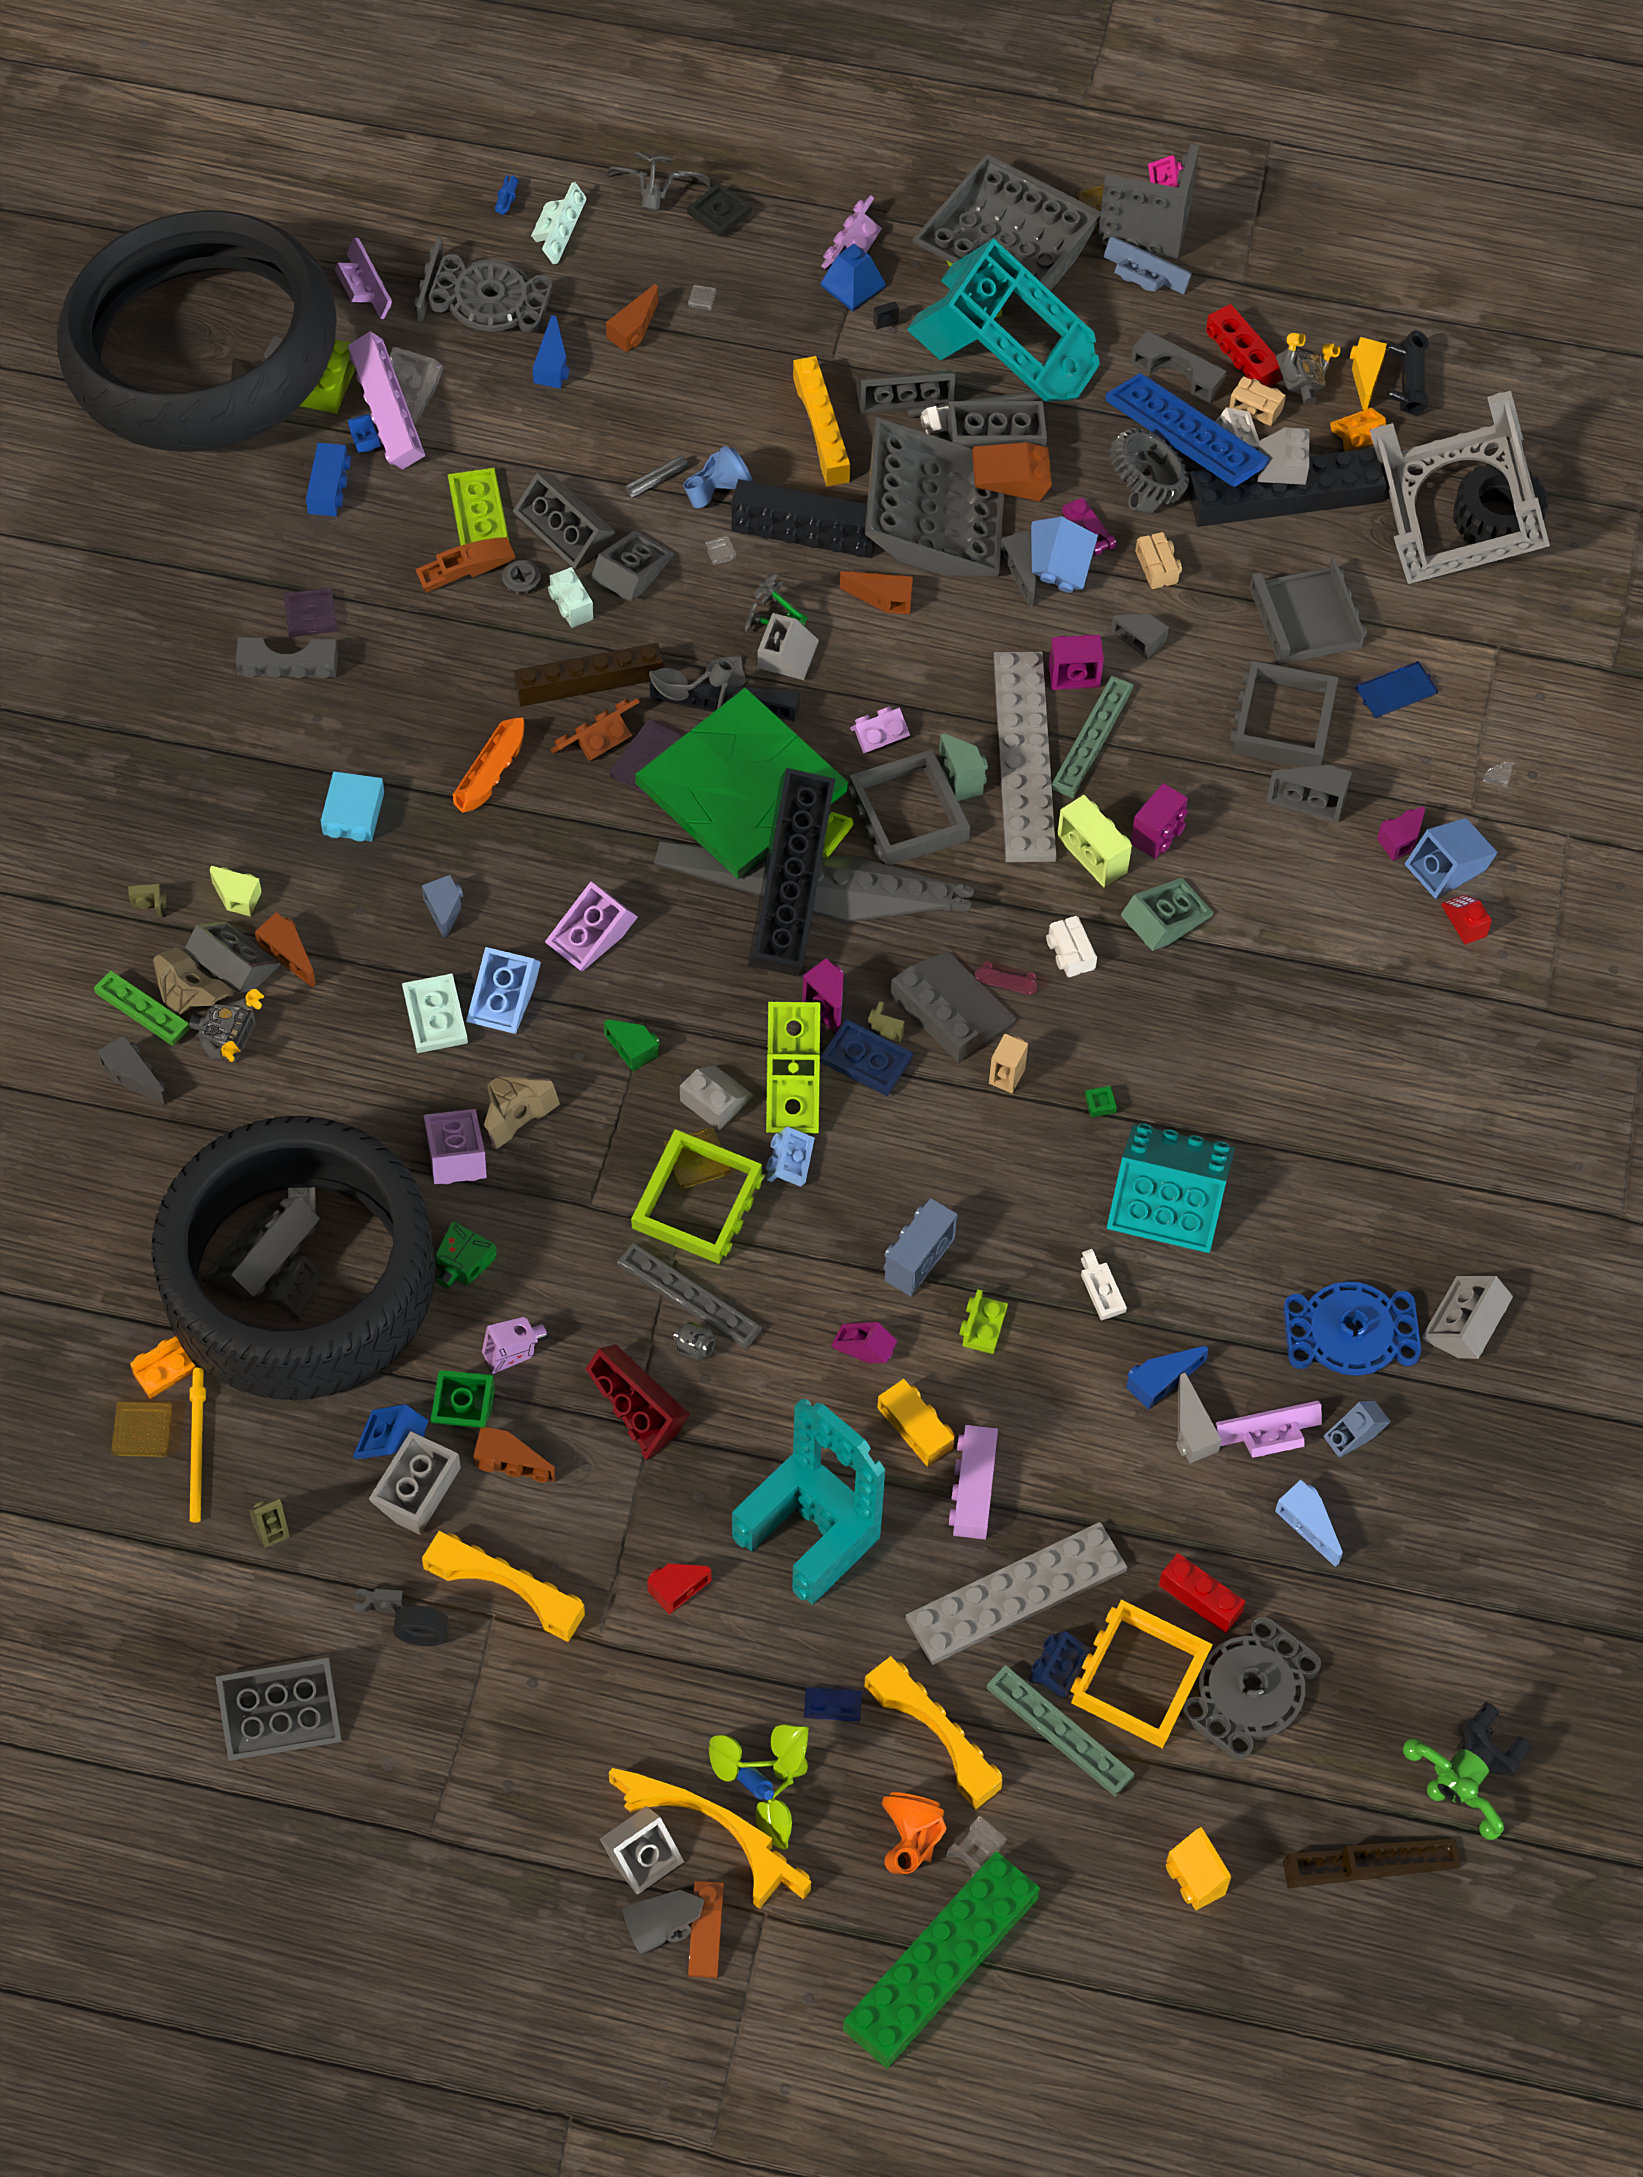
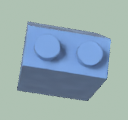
(1061, 552)
(1450, 856)

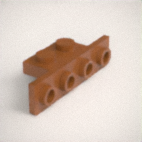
(601, 735)

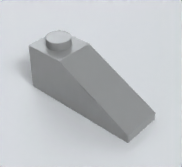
(1195, 1429)

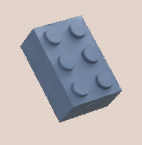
(920, 1246)

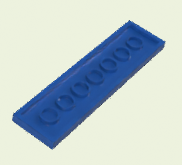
(1187, 429)

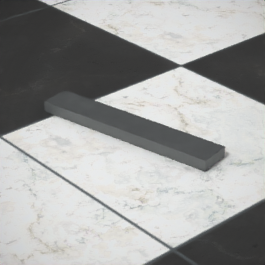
(689, 1296)

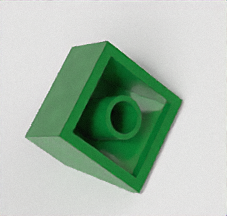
(463, 1399)

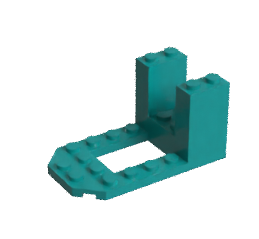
(967, 313)
(844, 1517)

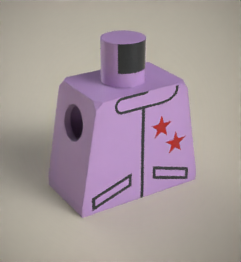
(511, 1343)

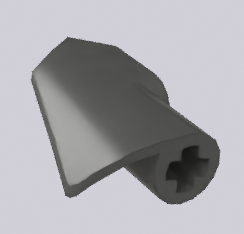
(662, 1919)

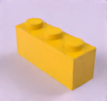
(916, 1422)

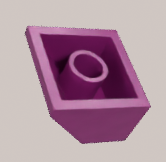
(825, 986)

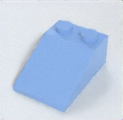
(503, 990)

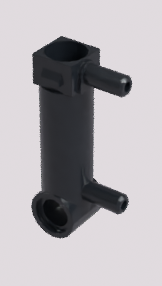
(1412, 352)

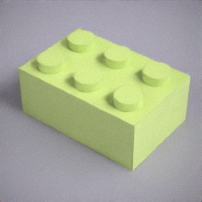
(1094, 840)

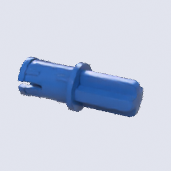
(506, 194)

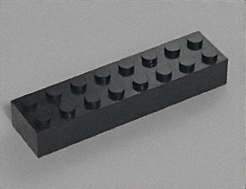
(1331, 483)
(791, 872)

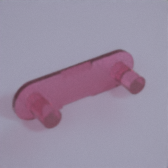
(1007, 981)

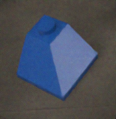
(853, 278)
(388, 1430)

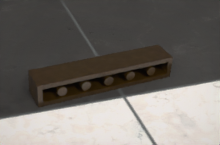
(587, 674)

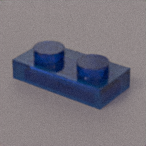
(832, 1704)

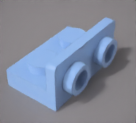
(790, 1156)

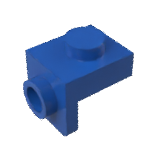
(363, 433)

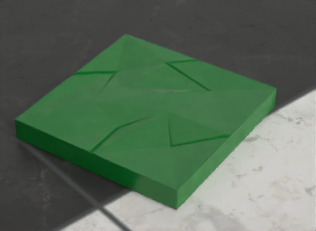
(727, 779)

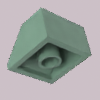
(962, 767)

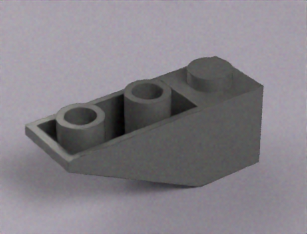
(127, 1069)

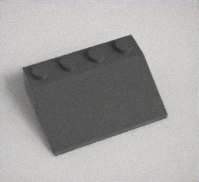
(950, 1004)
(262, 1248)
(278, 1707)

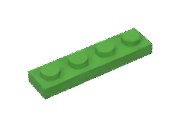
(141, 1008)

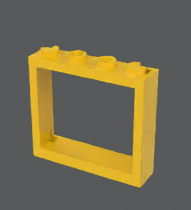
(1161, 1629)

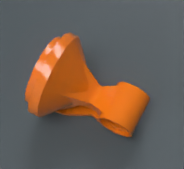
(920, 1827)

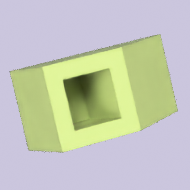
(236, 890)

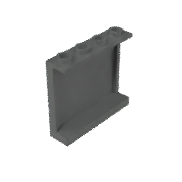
(1308, 614)

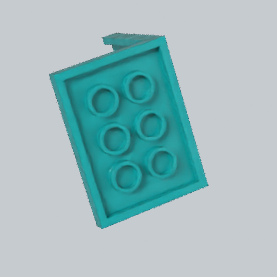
(1170, 1187)

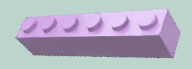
(385, 400)

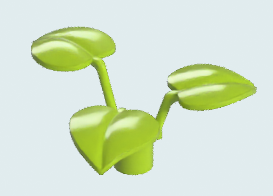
(790, 1746)

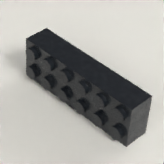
(801, 518)

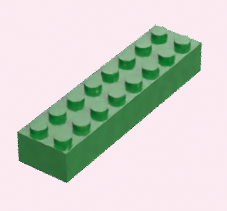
(941, 1959)

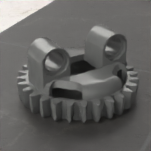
(1131, 459)

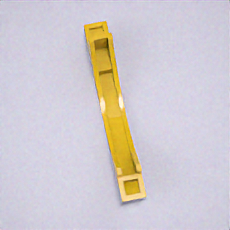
(767, 1867)

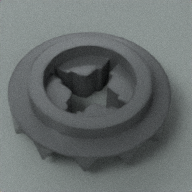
(527, 570)

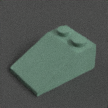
(1165, 913)

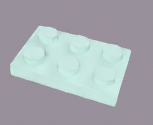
(434, 1013)

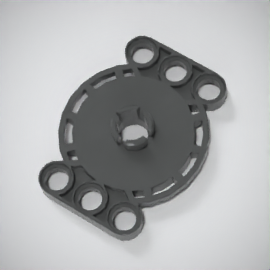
(472, 294)
(1256, 1709)

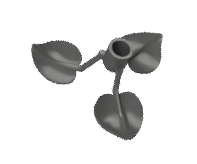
(652, 193)
(721, 672)

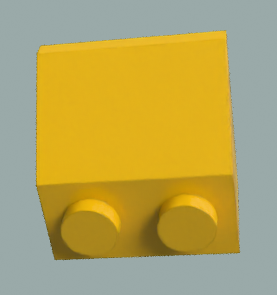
(1198, 1870)

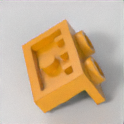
(1356, 428)
(162, 1367)

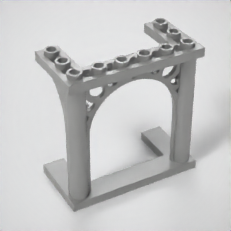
(1465, 446)

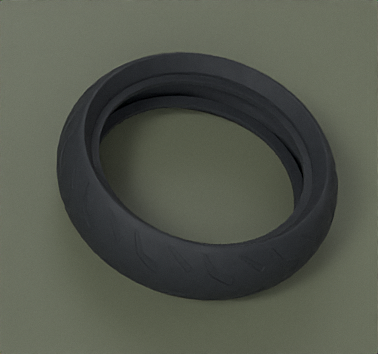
(176, 248)

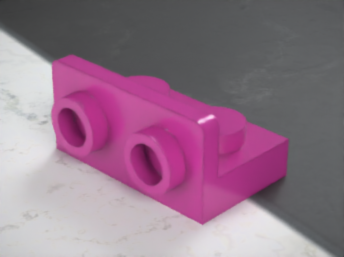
(1165, 171)

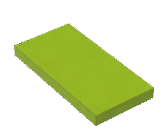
(477, 505)

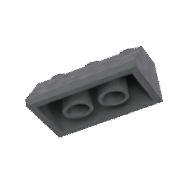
(230, 956)

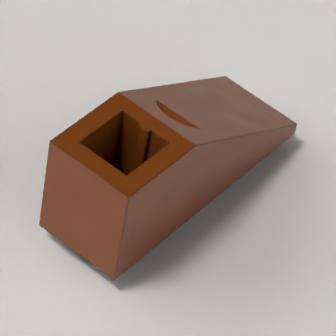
(882, 591)
(505, 1453)

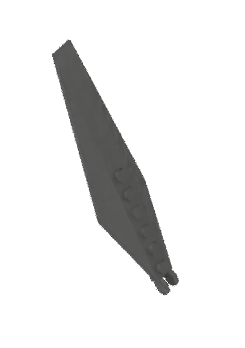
(846, 886)

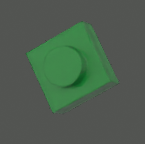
(1100, 1101)

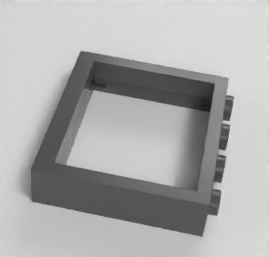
(1277, 750)
(922, 845)

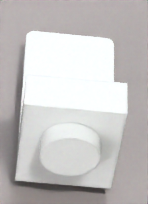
(934, 420)

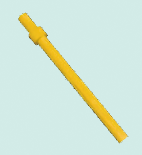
(197, 1397)

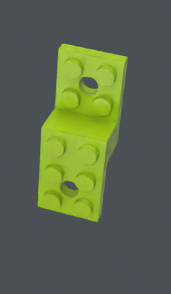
(793, 1066)

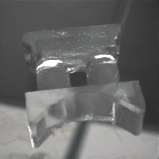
(983, 1836)

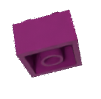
(1075, 662)
(1159, 821)

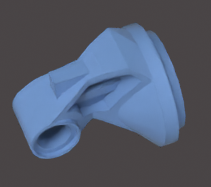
(720, 471)

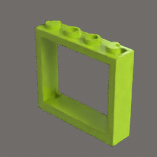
(680, 1239)

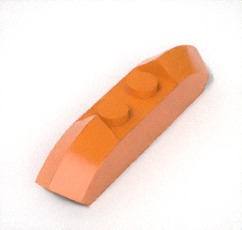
(489, 764)

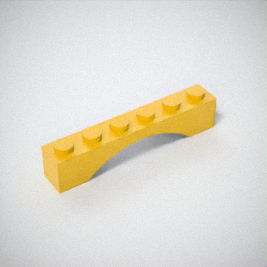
(829, 443)
(455, 1560)
(896, 1690)

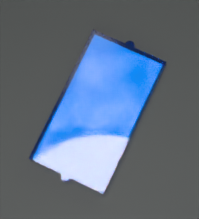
(1396, 689)

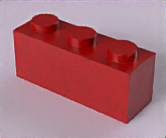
(1202, 1593)

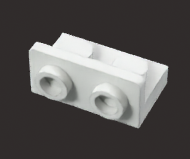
(1239, 424)

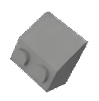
(1287, 456)
(713, 1095)
(642, 1849)

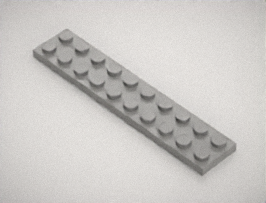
(1024, 757)

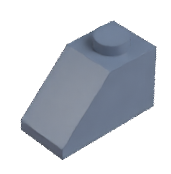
(443, 902)

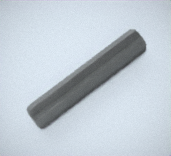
(656, 476)

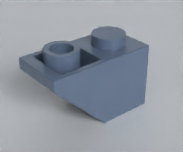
(1356, 1427)

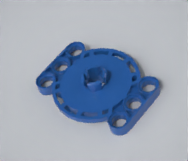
(1334, 1344)

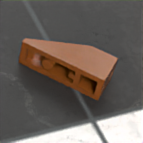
(630, 324)
(281, 941)
(706, 1931)

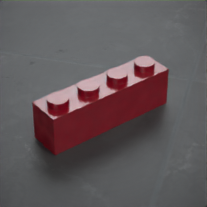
(637, 1399)

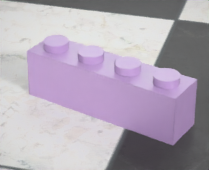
(975, 1482)

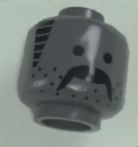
(694, 1341)

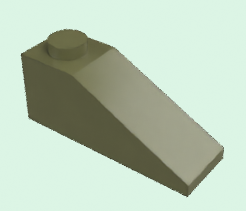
(269, 1522)

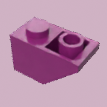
(1400, 834)

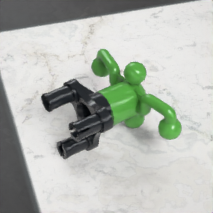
(1470, 1765)

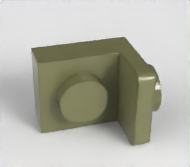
(146, 896)

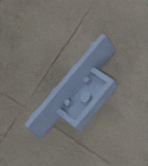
(1145, 268)

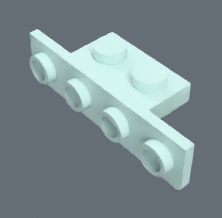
(558, 222)

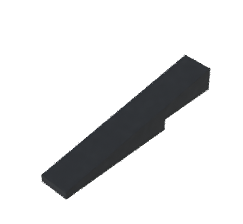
(706, 697)

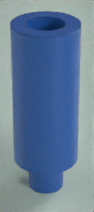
(755, 1782)

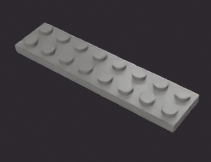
(1015, 1593)

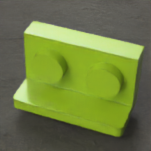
(984, 1323)

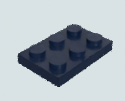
(866, 1057)

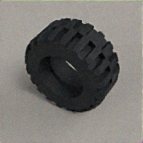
(1486, 485)

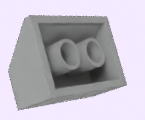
(1468, 1315)
(416, 1482)

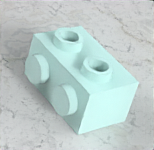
(571, 597)

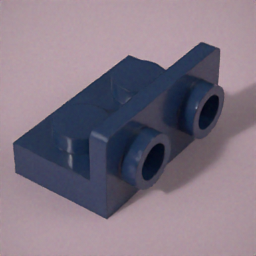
(1059, 1663)

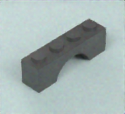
(1156, 353)
(315, 660)

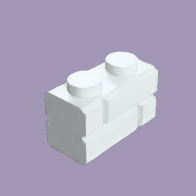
(1072, 946)

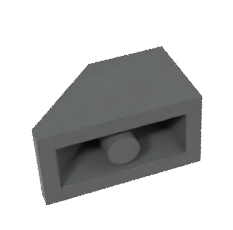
(1140, 632)

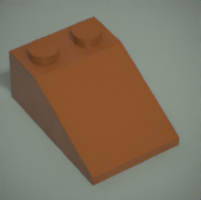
(1013, 469)

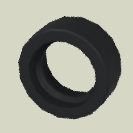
(420, 1625)

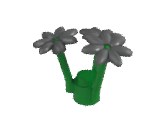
(772, 593)

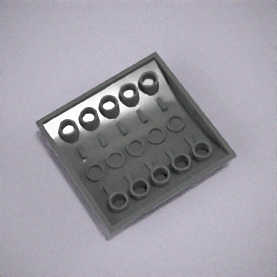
(1021, 213)
(928, 506)

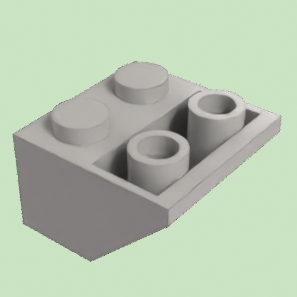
(786, 647)

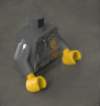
(1303, 368)
(227, 1027)

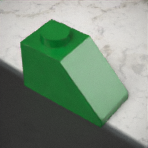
(632, 1042)

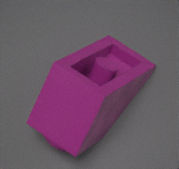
(865, 1341)

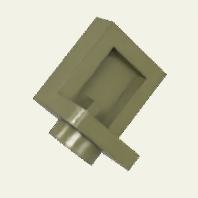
(885, 1026)

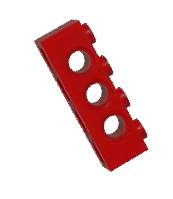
(1243, 346)

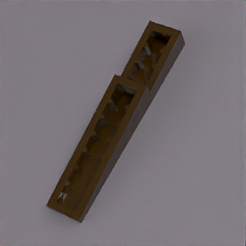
(1370, 1862)

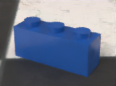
(327, 479)

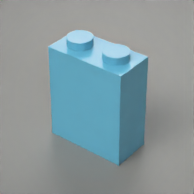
(352, 806)

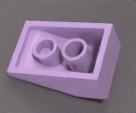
(590, 927)
(455, 1146)

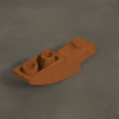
(464, 560)

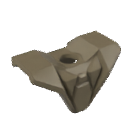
(182, 994)
(506, 1107)

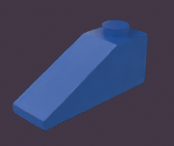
(550, 363)
(1162, 1374)

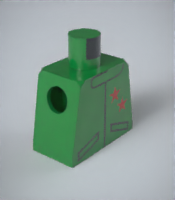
(463, 1256)

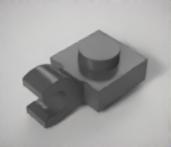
(383, 1600)

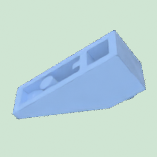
(1307, 1515)

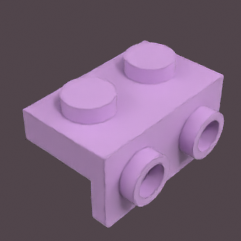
(880, 730)

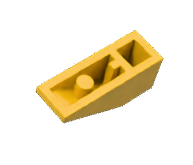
(1366, 367)

